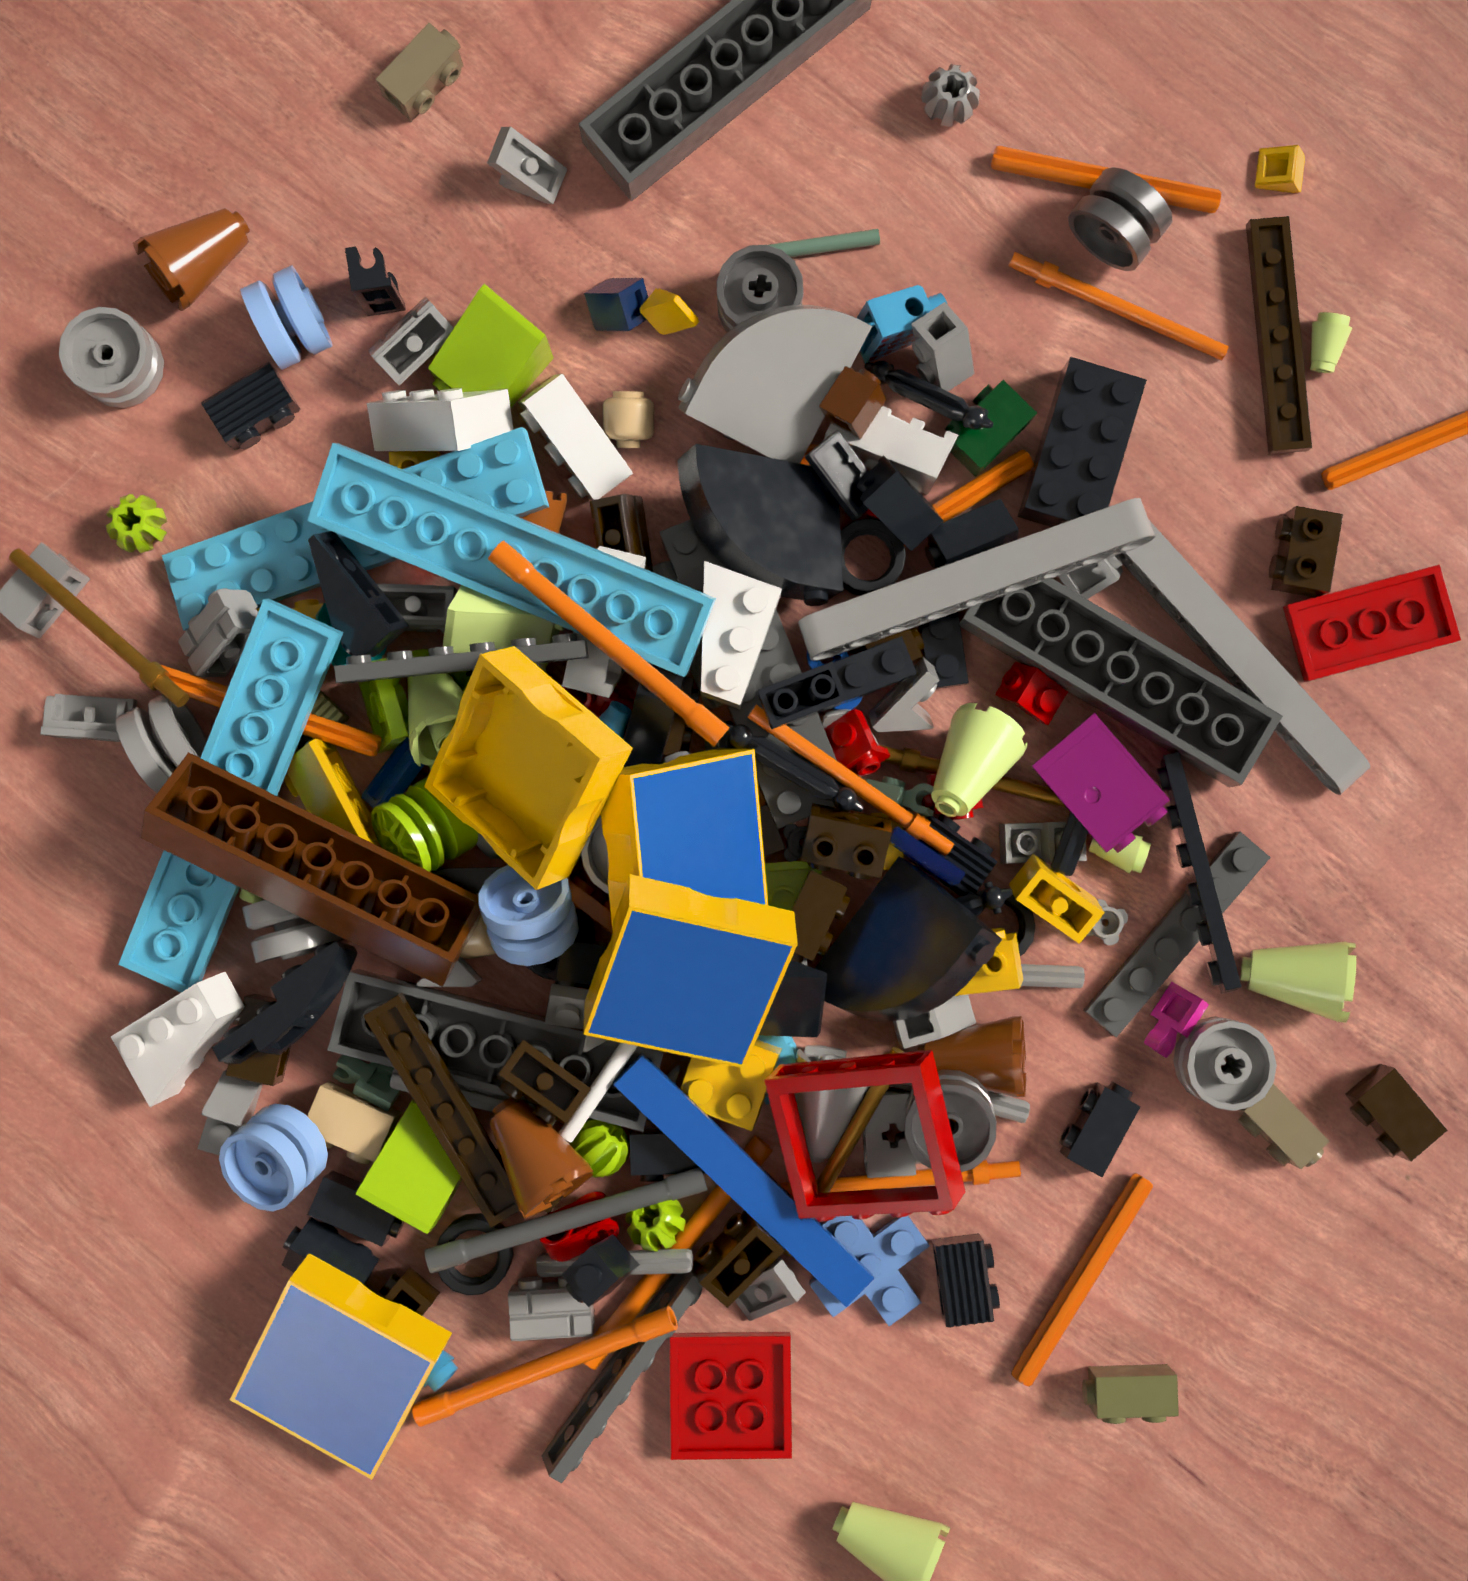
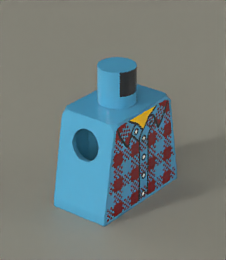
(893, 319)

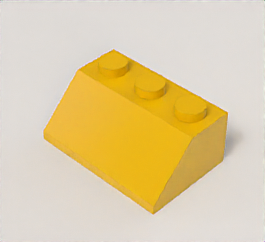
(328, 789)

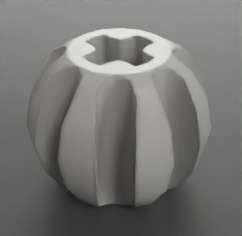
(950, 95)

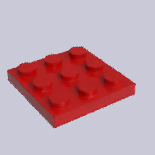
(730, 1395)

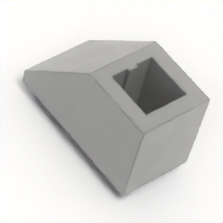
(937, 1023)

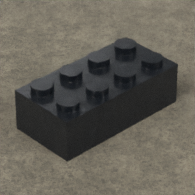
(1081, 443)

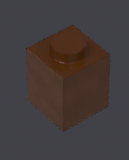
(853, 401)

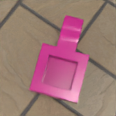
(1176, 1013)

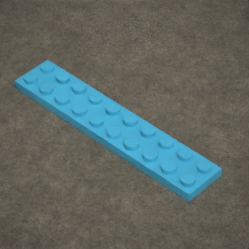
(458, 533)
(275, 555)
(256, 742)

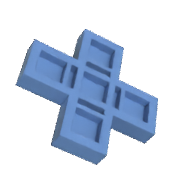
(883, 1256)

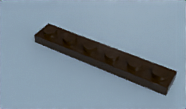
(1278, 335)
(444, 1107)

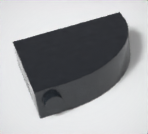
(765, 520)
(905, 949)

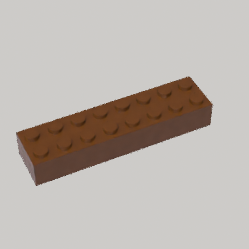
(312, 868)

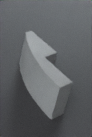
(1024, 839)

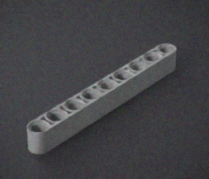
(976, 579)
(1246, 661)

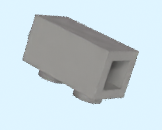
(942, 348)

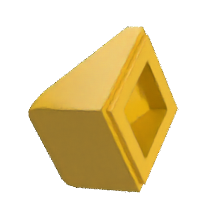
(1280, 169)
(668, 312)

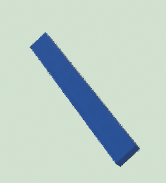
(743, 1179)

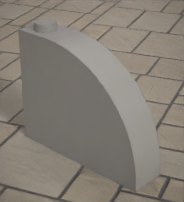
(772, 375)

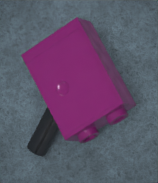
(1101, 790)

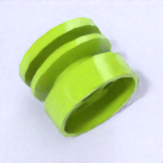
(421, 828)

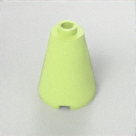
(431, 714)
(975, 757)
(1305, 976)
(891, 1542)

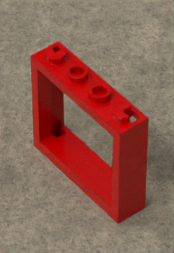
(866, 1071)

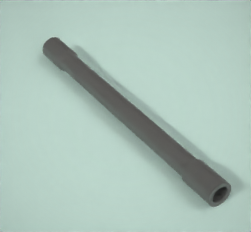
(463, 1250)

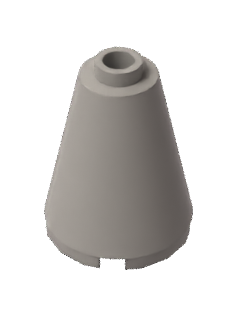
(825, 1112)

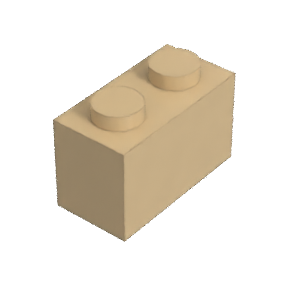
(352, 1122)

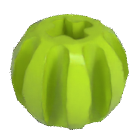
(136, 535)
(602, 1146)
(663, 1228)

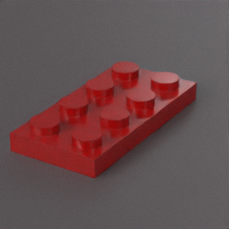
(1371, 623)

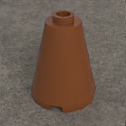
(193, 253)
(987, 1052)
(535, 1158)

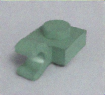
(908, 799)
(370, 1080)

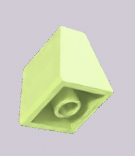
(481, 619)

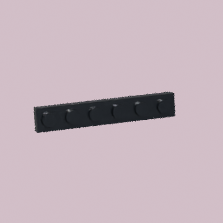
(1201, 890)

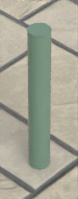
(830, 243)

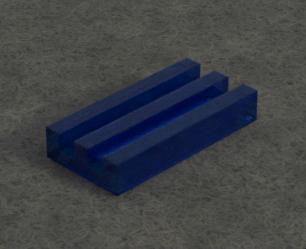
(926, 857)

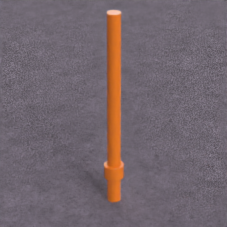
(1048, 275)
(914, 825)
(979, 1175)

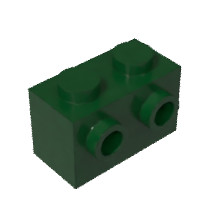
(1009, 418)

